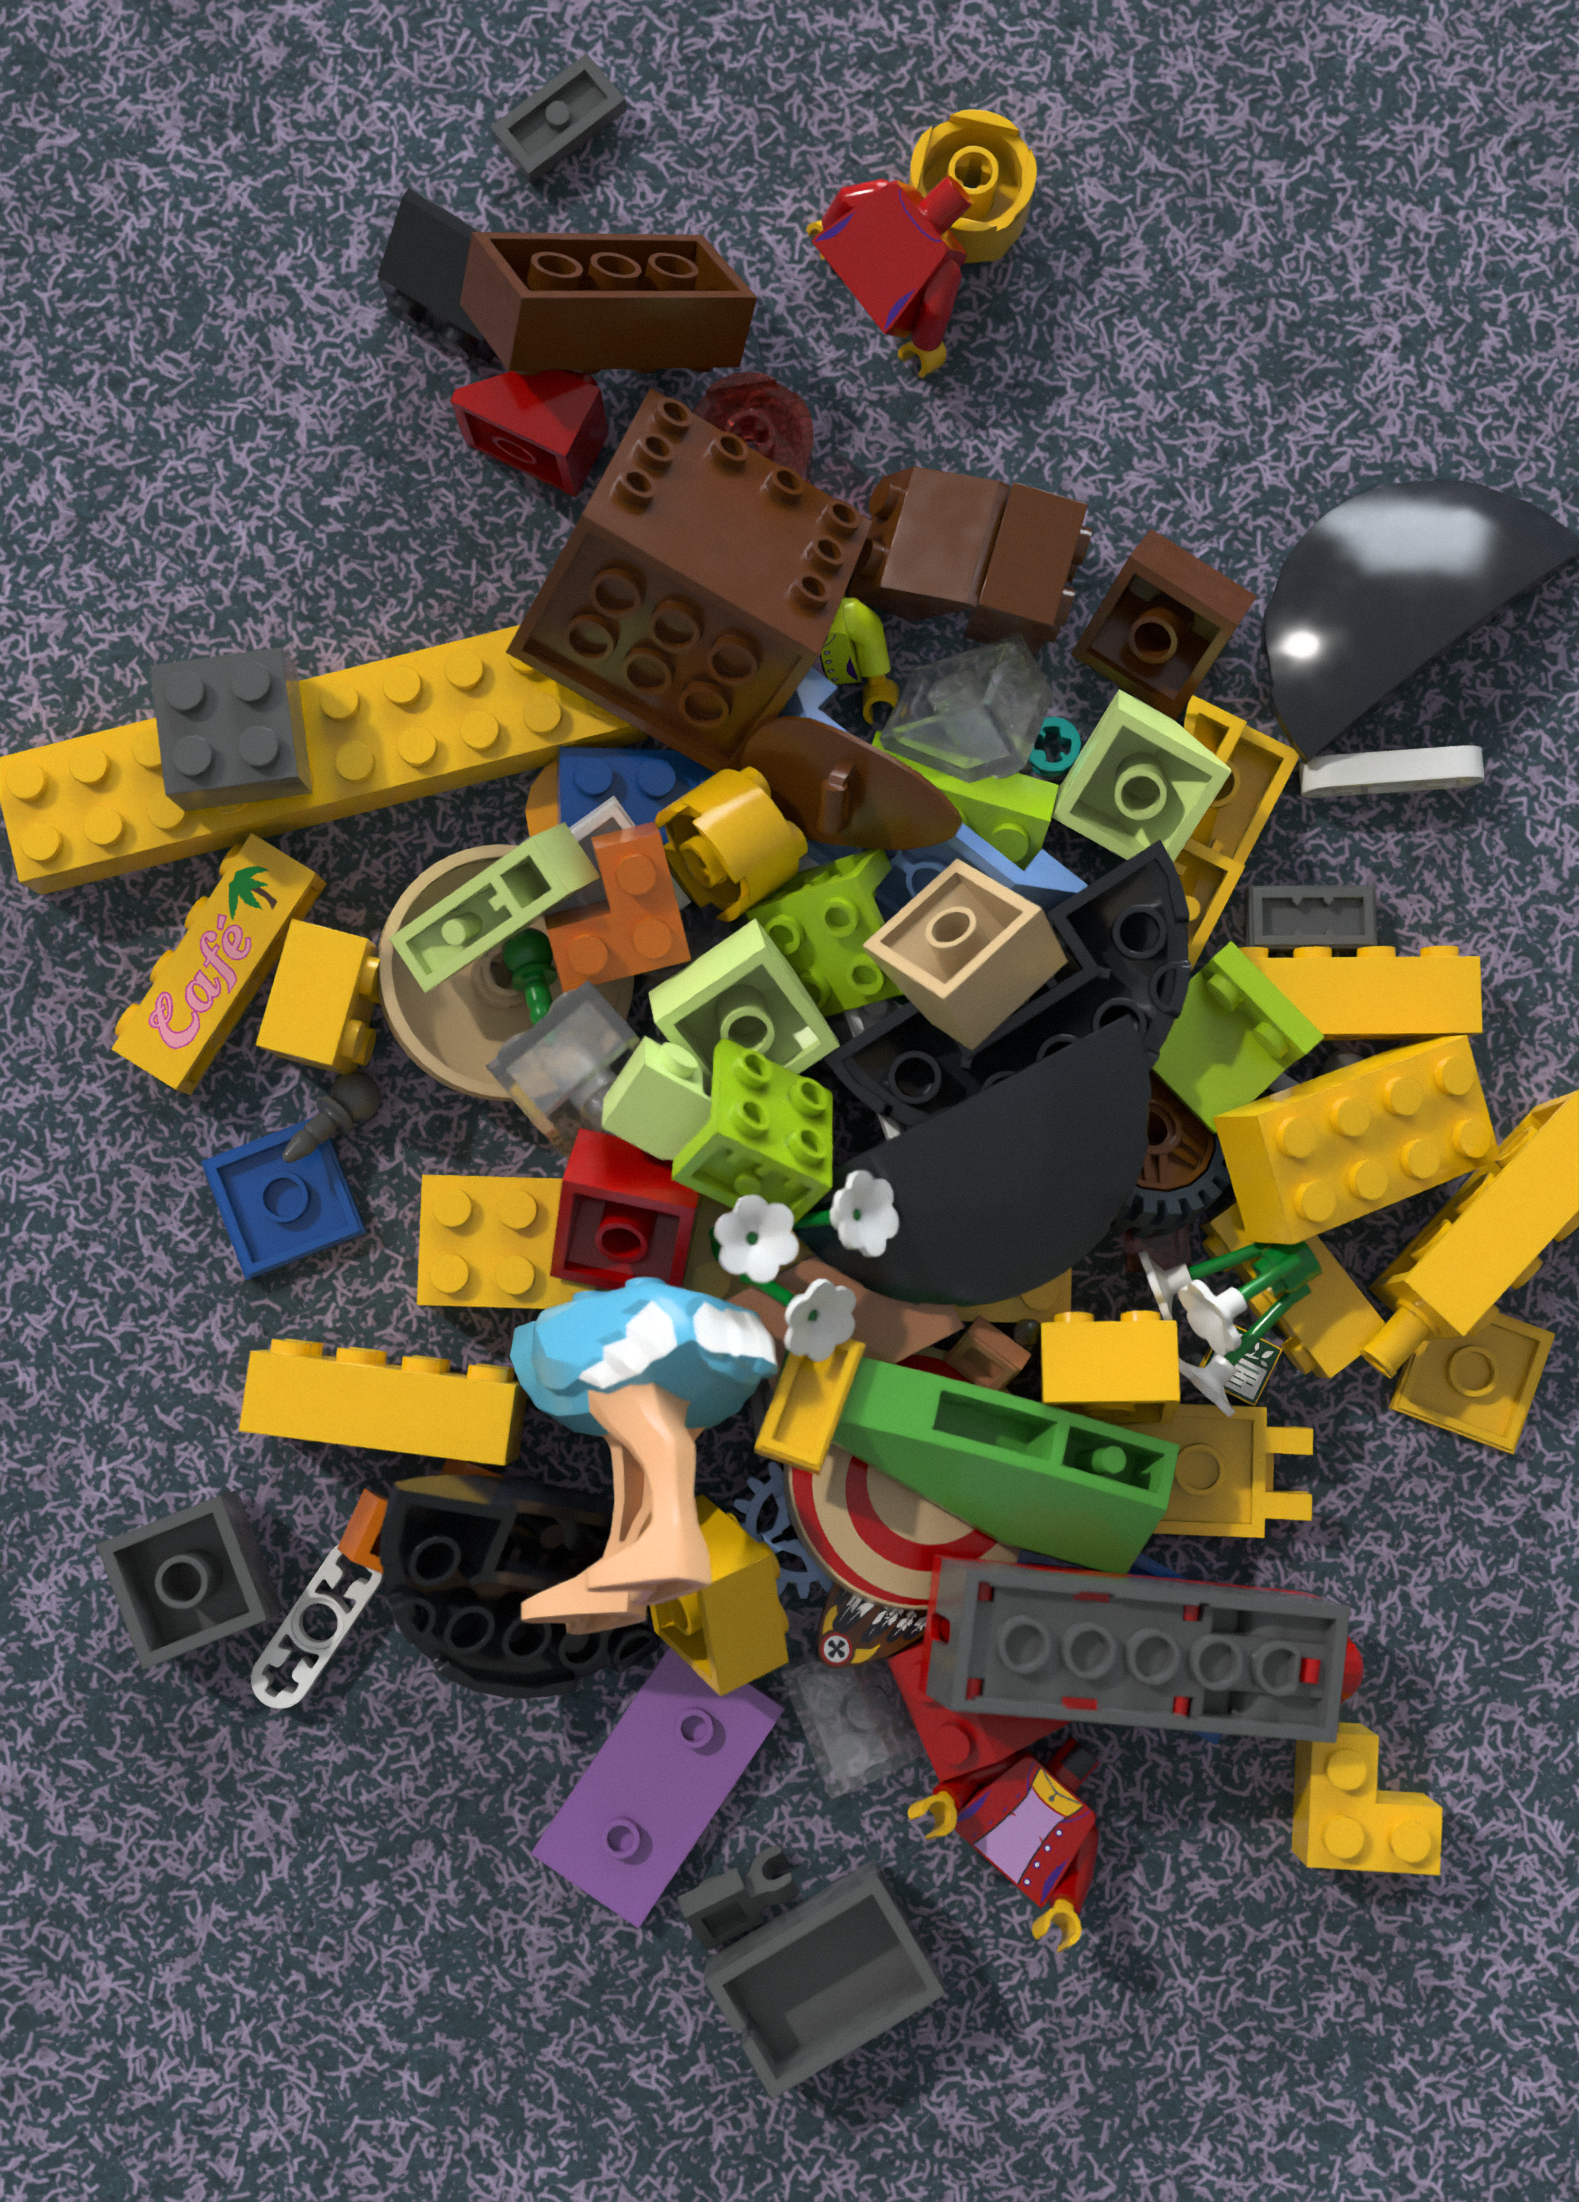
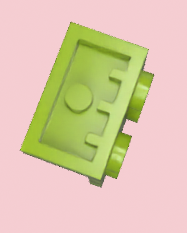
(821, 927)
(1231, 1038)
(763, 1135)

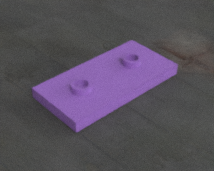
(655, 1786)

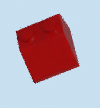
(536, 423)
(621, 1216)
(961, 1739)

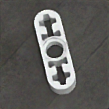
(1391, 771)
(306, 1671)

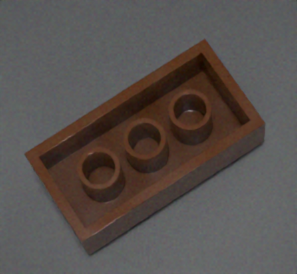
(606, 302)

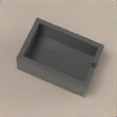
(823, 1978)

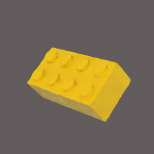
(1357, 1139)
(384, 1405)

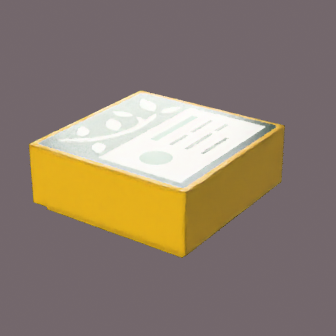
(1252, 1371)

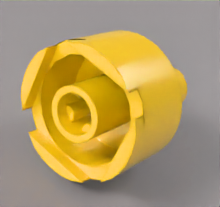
(991, 156)
(730, 842)

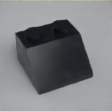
(426, 274)

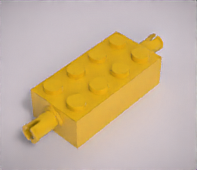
(1483, 1238)

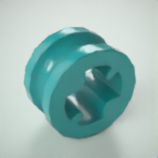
(1066, 735)

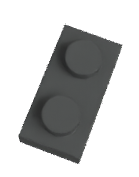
(558, 118)

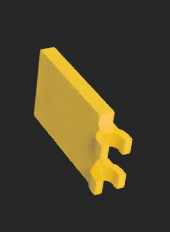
(1228, 1471)

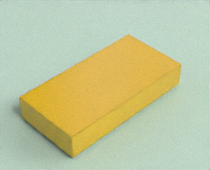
(809, 1407)

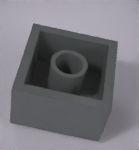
(231, 729)
(189, 1579)

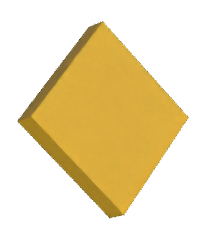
(1476, 1383)

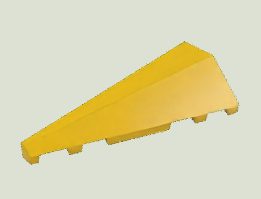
(1228, 830)

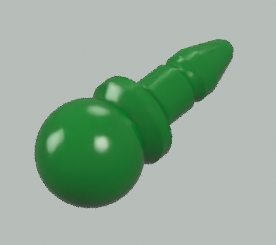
(530, 960)

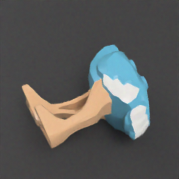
(649, 1377)

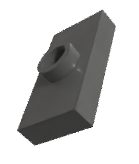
(1310, 917)

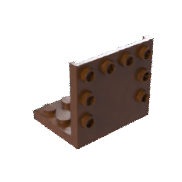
(693, 586)

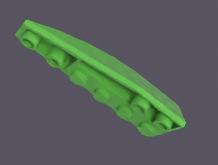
(1011, 1464)

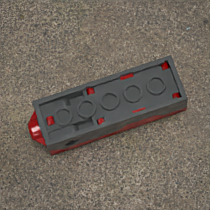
(1136, 1650)

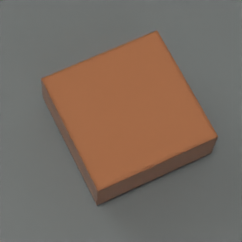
(986, 1356)

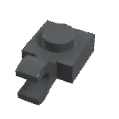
(733, 1903)

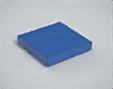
(282, 1208)

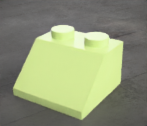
(1139, 781)
(747, 996)

